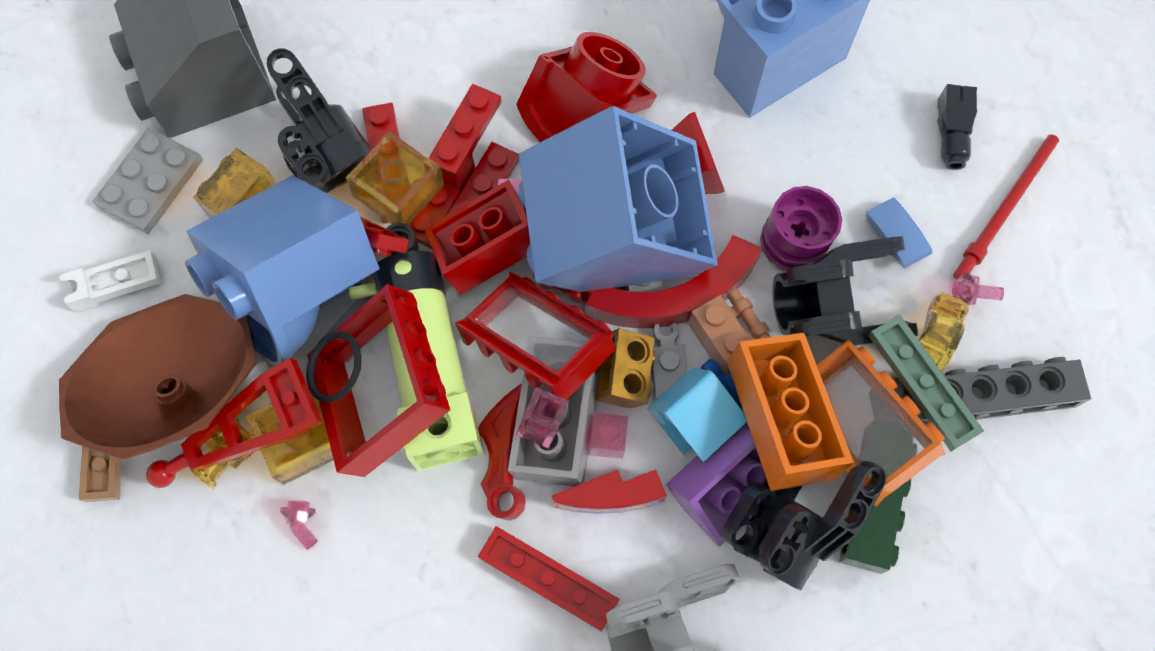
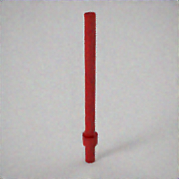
(978, 250)

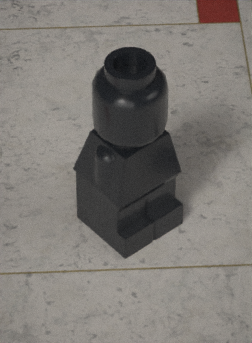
(955, 121)

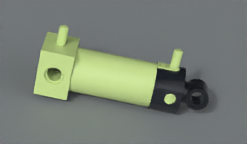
(422, 276)

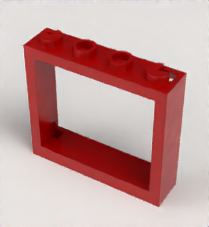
(331, 376)

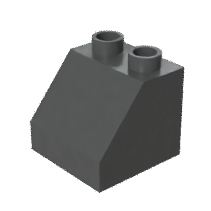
(190, 61)

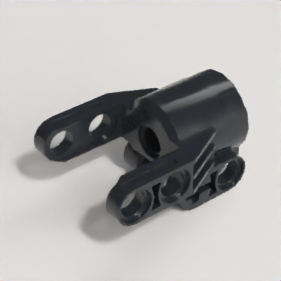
(324, 129)
(819, 295)
(792, 538)

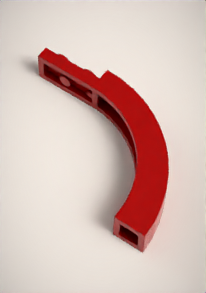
(671, 304)

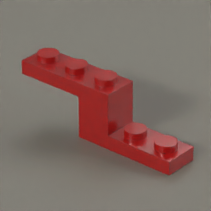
(455, 155)

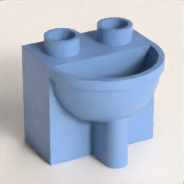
(781, 45)
(281, 261)

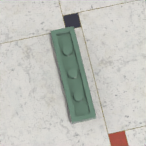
(925, 382)

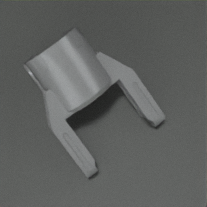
(656, 620)

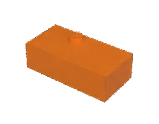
(788, 411)

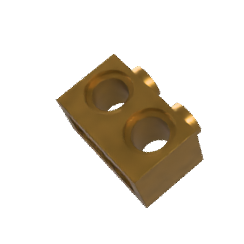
(622, 368)

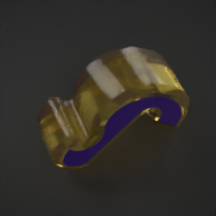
(943, 328)

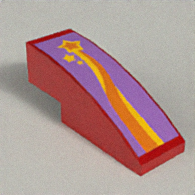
(611, 494)

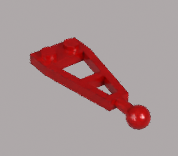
(291, 404)

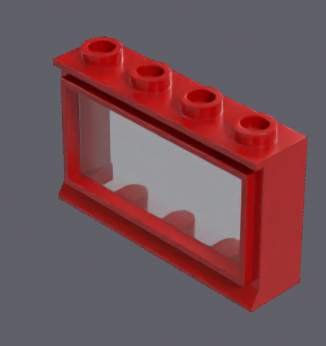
(538, 335)

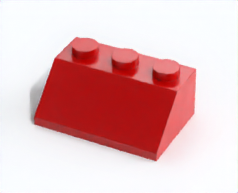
(481, 238)

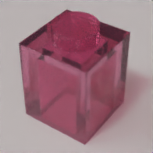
(542, 417)
(608, 435)

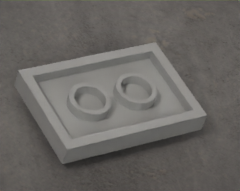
(148, 180)

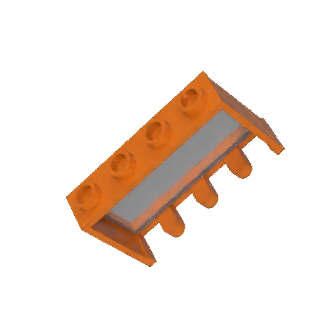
(876, 419)

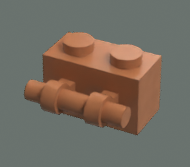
(719, 329)

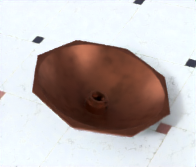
(155, 377)

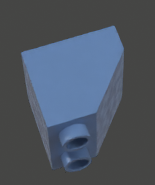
(615, 205)

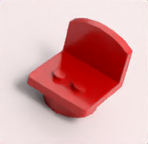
(581, 83)

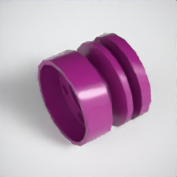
(802, 213)

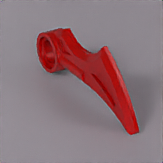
(498, 433)

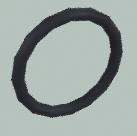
(354, 375)

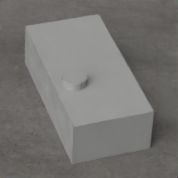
(568, 453)

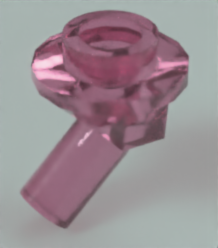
(968, 289)
(296, 515)

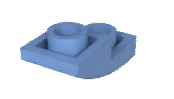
(892, 221)

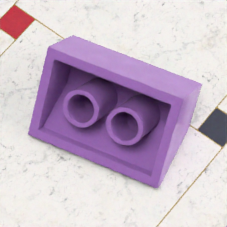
(714, 486)

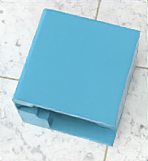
(698, 413)

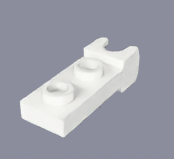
(110, 280)

